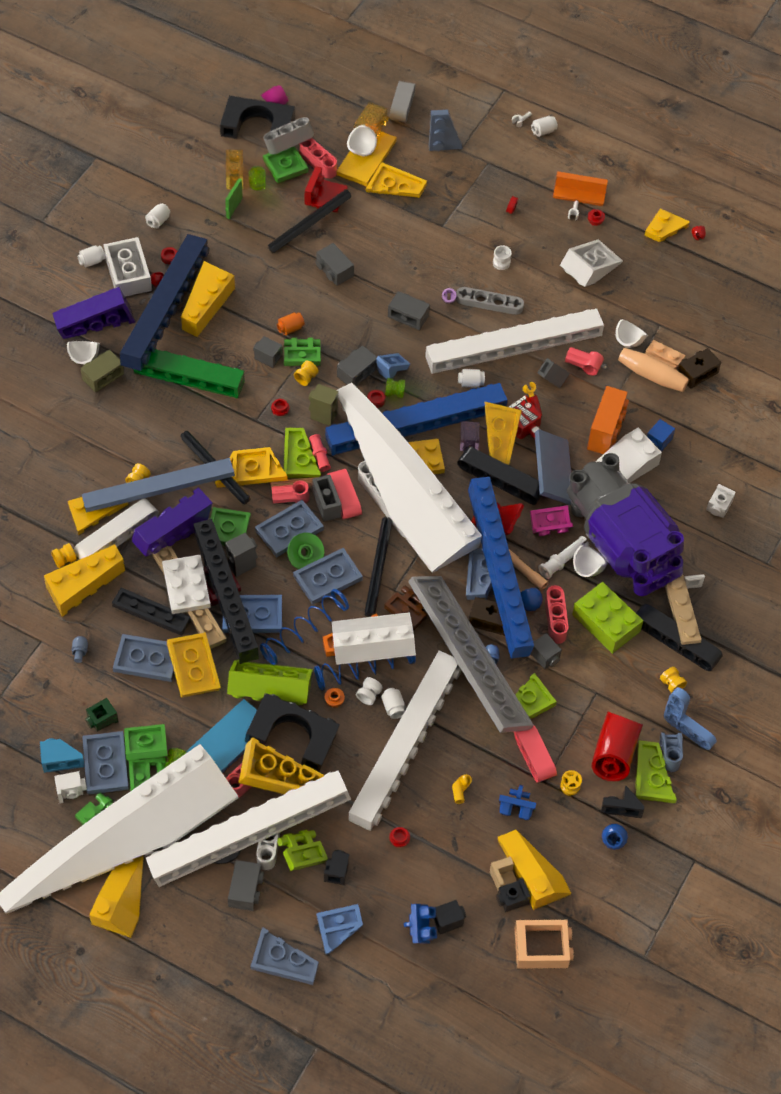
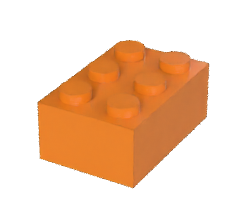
(608, 420)

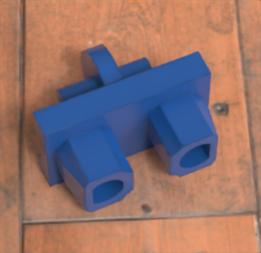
(507, 803)
(419, 923)

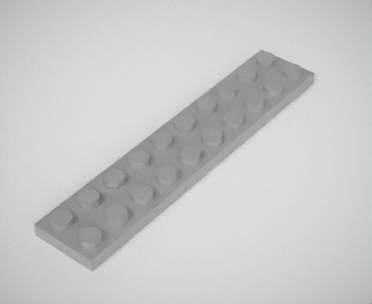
(471, 654)

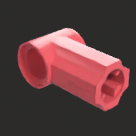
(588, 362)
(290, 493)

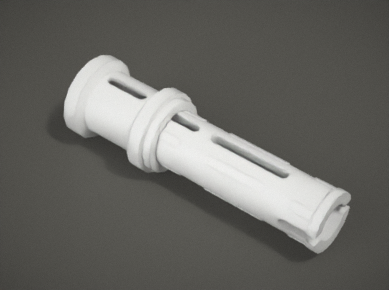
(557, 561)

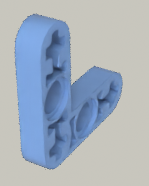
(676, 716)

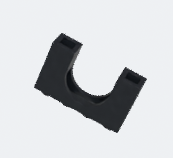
(241, 109)
(275, 711)

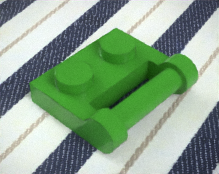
(140, 769)

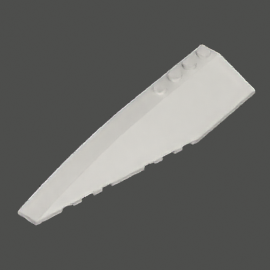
(408, 487)
(133, 826)

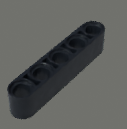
(501, 475)
(666, 631)

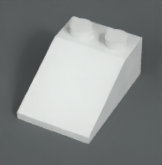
(590, 262)
(635, 454)

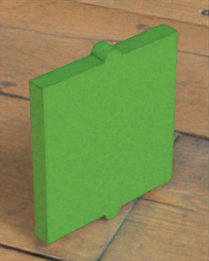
(234, 198)

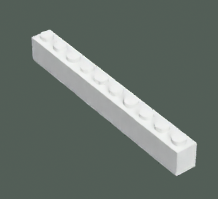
(514, 340)
(404, 741)
(247, 828)

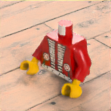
(530, 413)

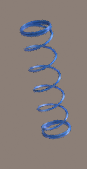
(269, 658)
(319, 672)

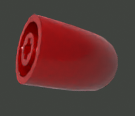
(615, 747)

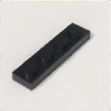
(150, 611)

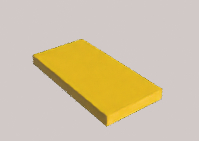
(362, 168)

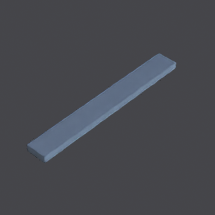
(158, 485)

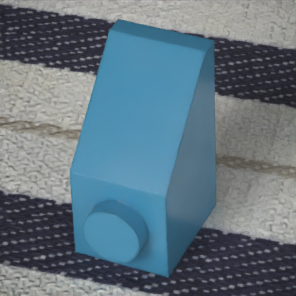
(58, 756)

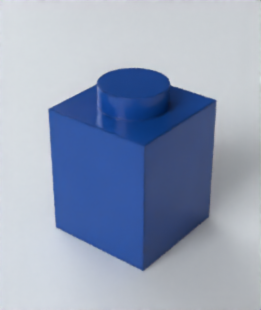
(661, 434)

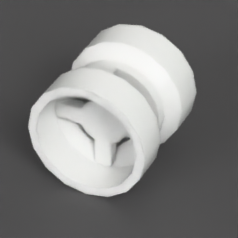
(502, 257)
(369, 690)

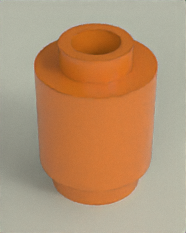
(290, 323)

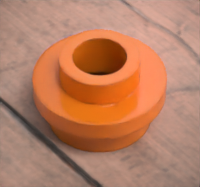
(334, 702)

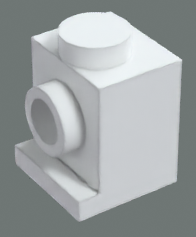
(720, 501)
(69, 785)

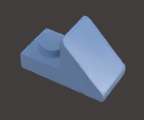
(390, 364)

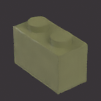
(102, 370)
(323, 404)

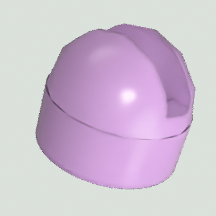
(452, 295)

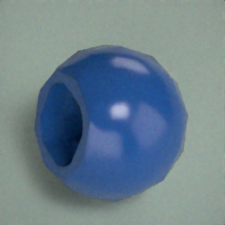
(532, 599)
(614, 836)

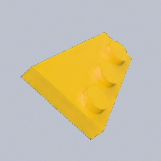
(395, 182)
(501, 430)

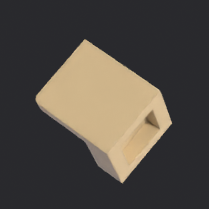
(502, 872)

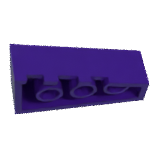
(94, 314)
(172, 524)

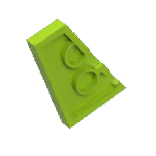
(298, 455)
(535, 697)
(651, 774)

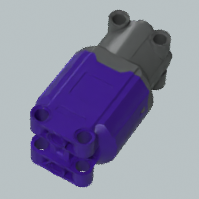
(627, 525)

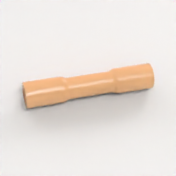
(534, 577)

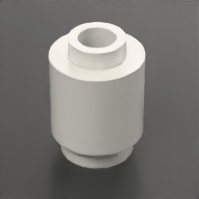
(544, 126)
(158, 215)
(91, 256)
(471, 378)
(393, 703)

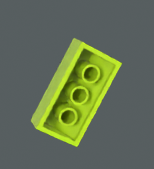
(256, 679)

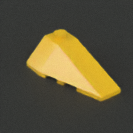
(540, 876)
(119, 899)

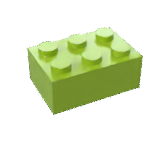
(607, 617)

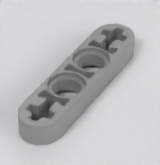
(489, 302)

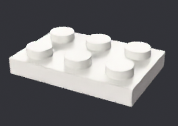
(186, 584)

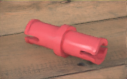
(319, 452)

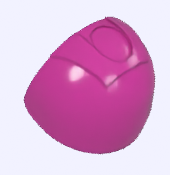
(275, 95)

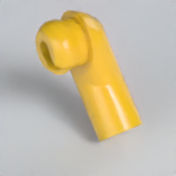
(459, 787)

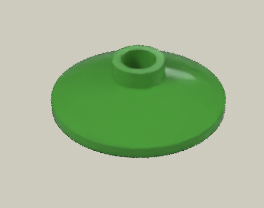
(312, 545)

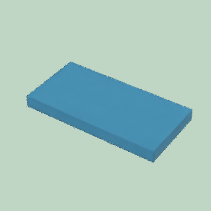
(226, 739)

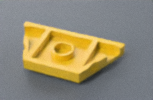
(255, 467)

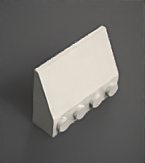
(373, 638)

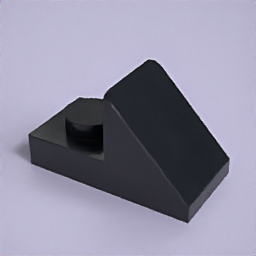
(627, 806)

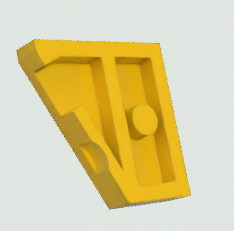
(665, 225)

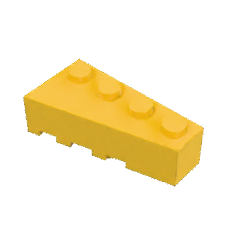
(206, 298)
(83, 578)
(273, 771)

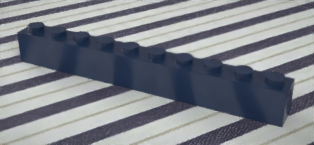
(164, 303)

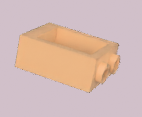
(549, 961)

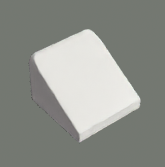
(694, 581)

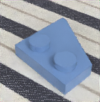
(338, 925)

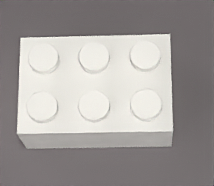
(128, 266)

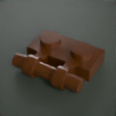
(401, 604)

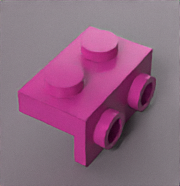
(550, 520)

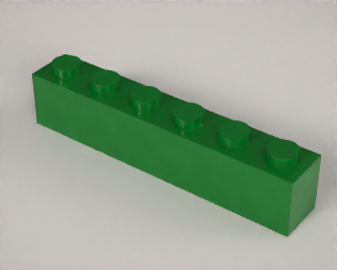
(194, 373)

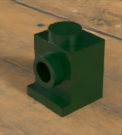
(101, 715)

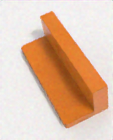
(580, 188)

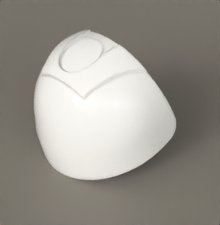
(362, 141)
(629, 334)
(83, 351)
(588, 561)

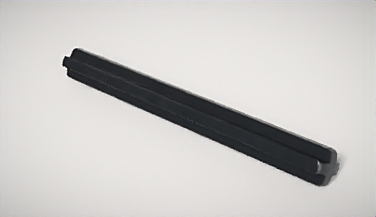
(309, 221)
(206, 457)
(378, 567)

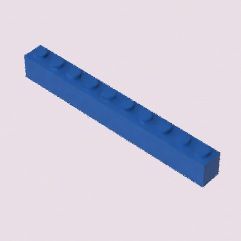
(423, 416)
(500, 568)

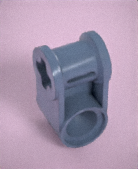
(671, 747)

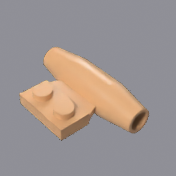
(657, 365)

